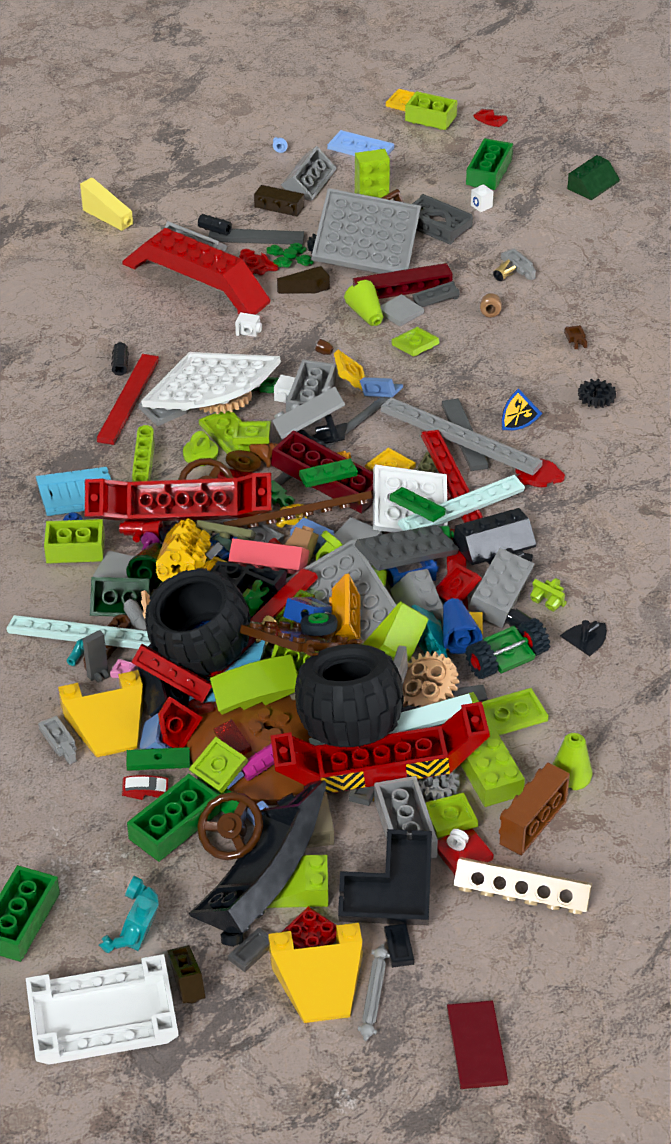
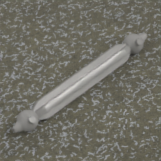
(373, 992)

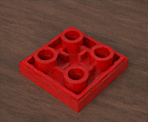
(311, 930)

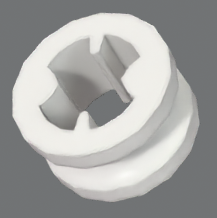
(457, 839)

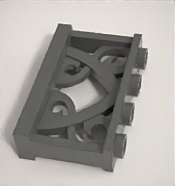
(456, 219)

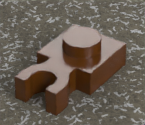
(576, 335)

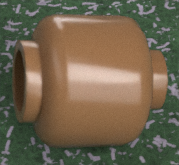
(490, 305)

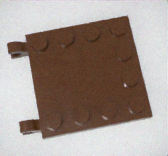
(292, 637)

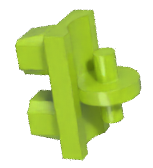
(550, 591)

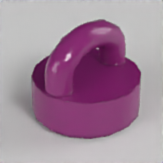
(149, 538)

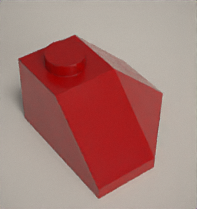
(177, 723)

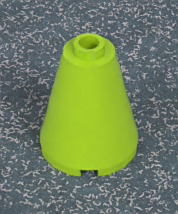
(365, 302)
(574, 759)

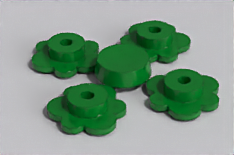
(289, 253)

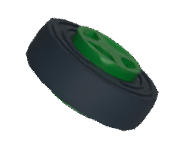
(319, 624)

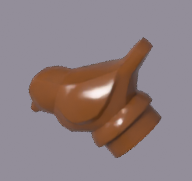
(263, 451)

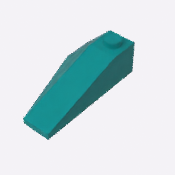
(432, 636)

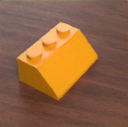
(346, 608)

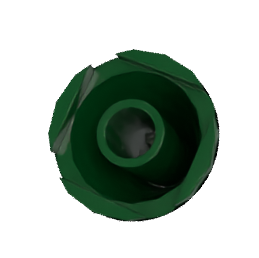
(144, 564)

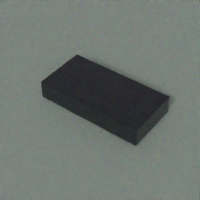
(399, 945)

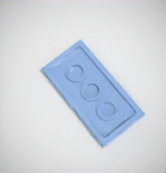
(352, 143)

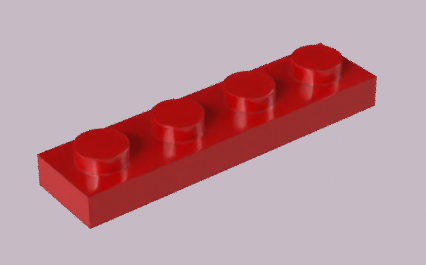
(172, 673)

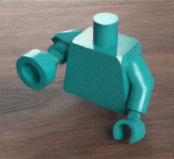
(138, 920)

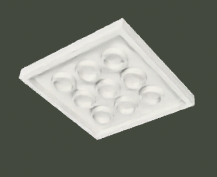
(389, 479)

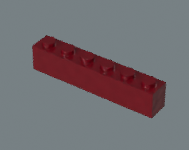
(408, 280)

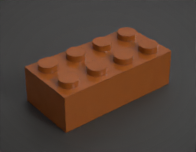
(534, 808)

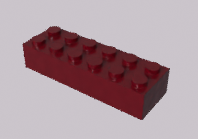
(300, 453)

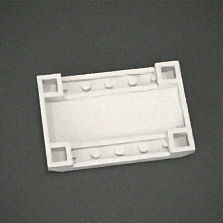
(101, 1011)

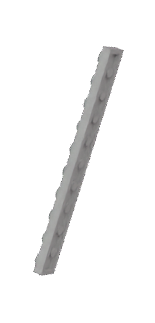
(462, 436)

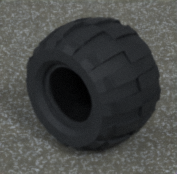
(191, 599)
(349, 695)

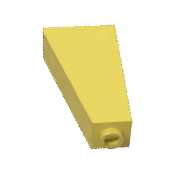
(104, 205)

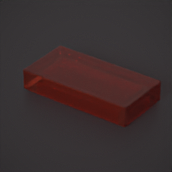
(232, 736)

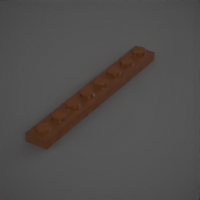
(306, 510)

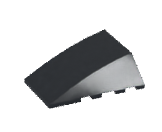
(245, 577)

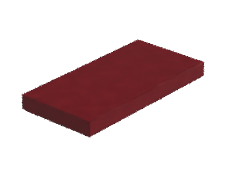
(477, 1045)

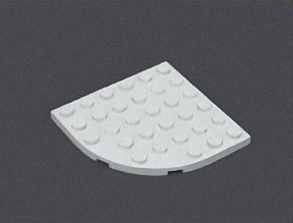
(209, 380)

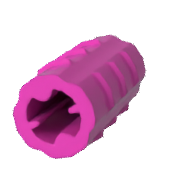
(258, 763)

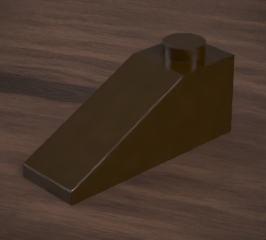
(304, 282)
(187, 974)

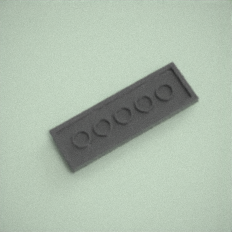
(406, 547)

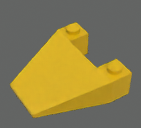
(109, 719)
(319, 978)

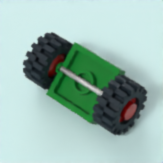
(507, 649)

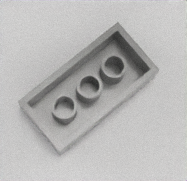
(310, 380)
(501, 587)
(403, 808)

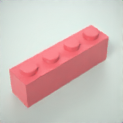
(268, 555)

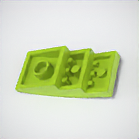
(255, 683)

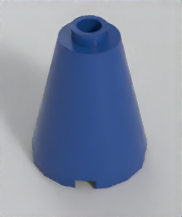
(458, 627)

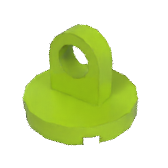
(200, 448)
(330, 545)

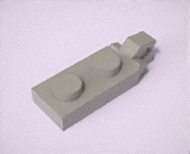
(522, 264)
(59, 738)

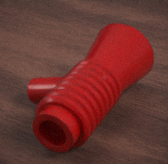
(137, 528)

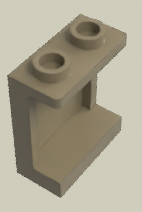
(323, 831)

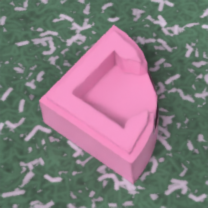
(122, 667)

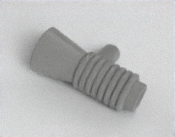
(135, 614)

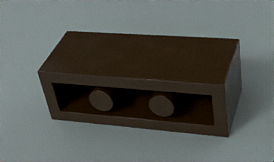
(279, 200)

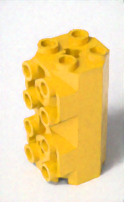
(182, 549)

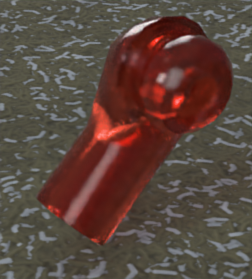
(201, 708)

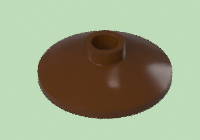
(243, 461)

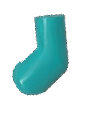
(76, 653)

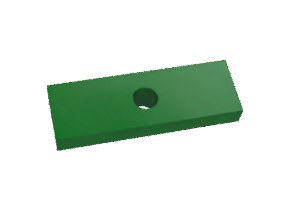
(158, 759)

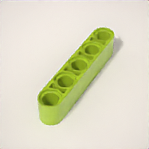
(143, 454)

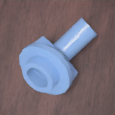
(279, 145)

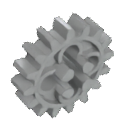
(448, 786)

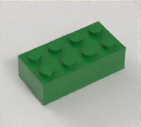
(489, 163)
(171, 817)
(23, 909)

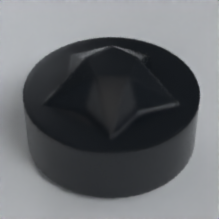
(231, 939)

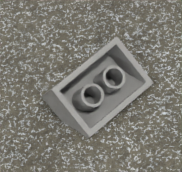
(418, 590)

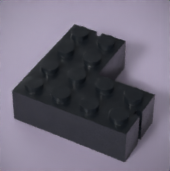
(399, 893)

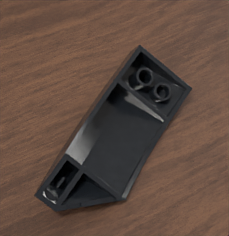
(267, 868)

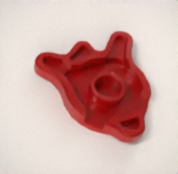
(257, 263)
(546, 474)

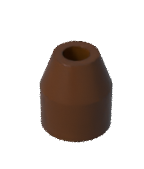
(324, 347)

